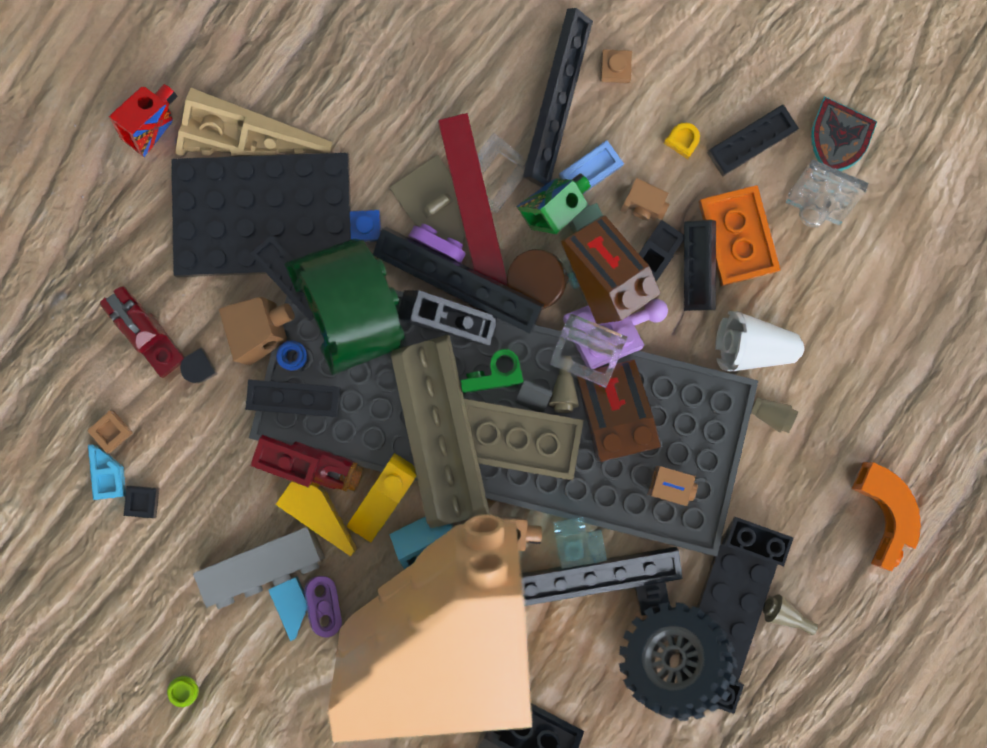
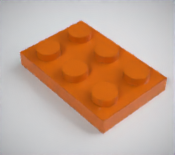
(742, 235)

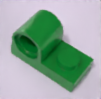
(478, 381)

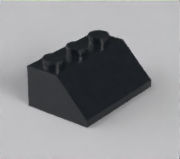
(546, 732)

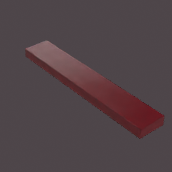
(472, 196)

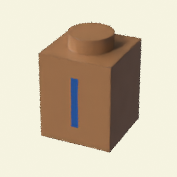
(672, 486)

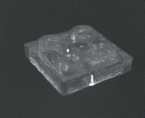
(825, 194)

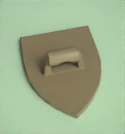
(431, 199)

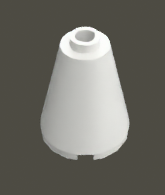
(755, 343)

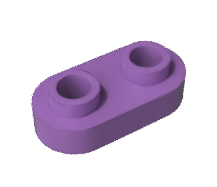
(427, 236)
(323, 605)

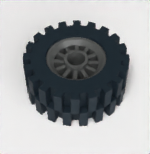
(712, 671)

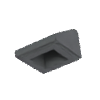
(533, 396)

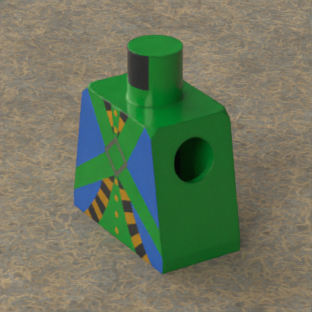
(555, 204)

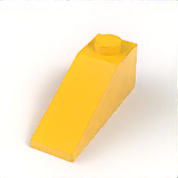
(382, 498)
(315, 510)

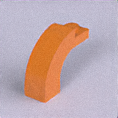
(899, 510)

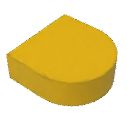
(683, 139)

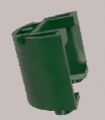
(349, 303)

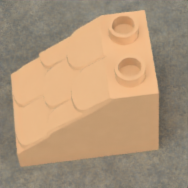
(438, 643)

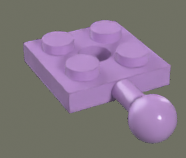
(654, 311)

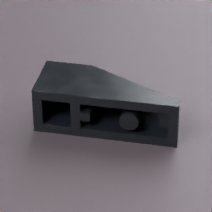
(446, 317)

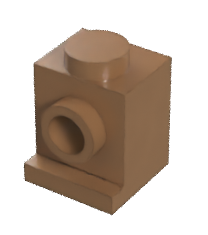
(646, 201)

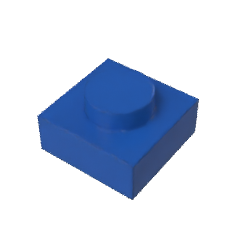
(365, 225)

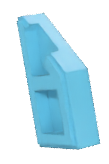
(106, 474)
(290, 604)

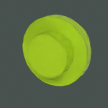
(182, 691)

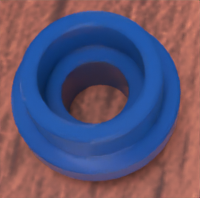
(283, 351)

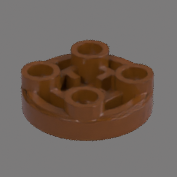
(538, 276)

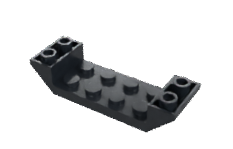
(739, 588)

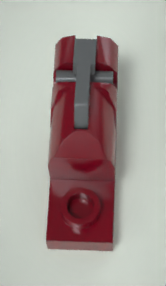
(142, 331)

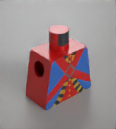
(144, 118)

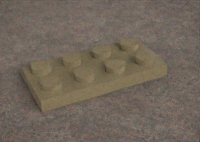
(524, 439)

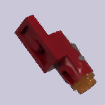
(306, 464)

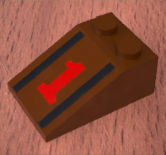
(609, 271)
(619, 414)

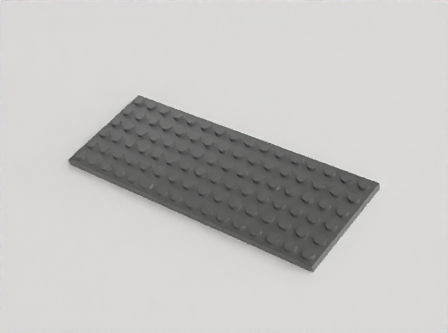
(695, 409)

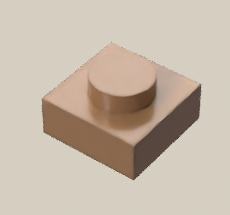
(616, 66)
(110, 431)

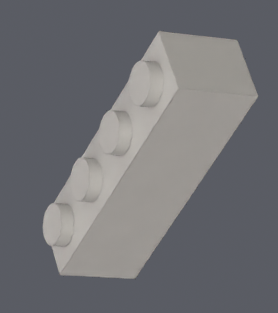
(259, 566)

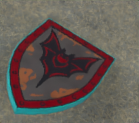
(840, 135)

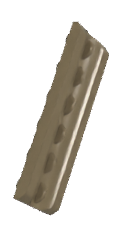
(439, 432)

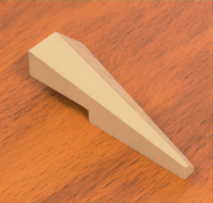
(221, 126)

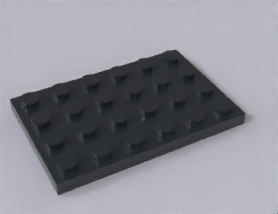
(236, 202)

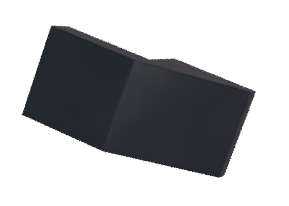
(661, 248)

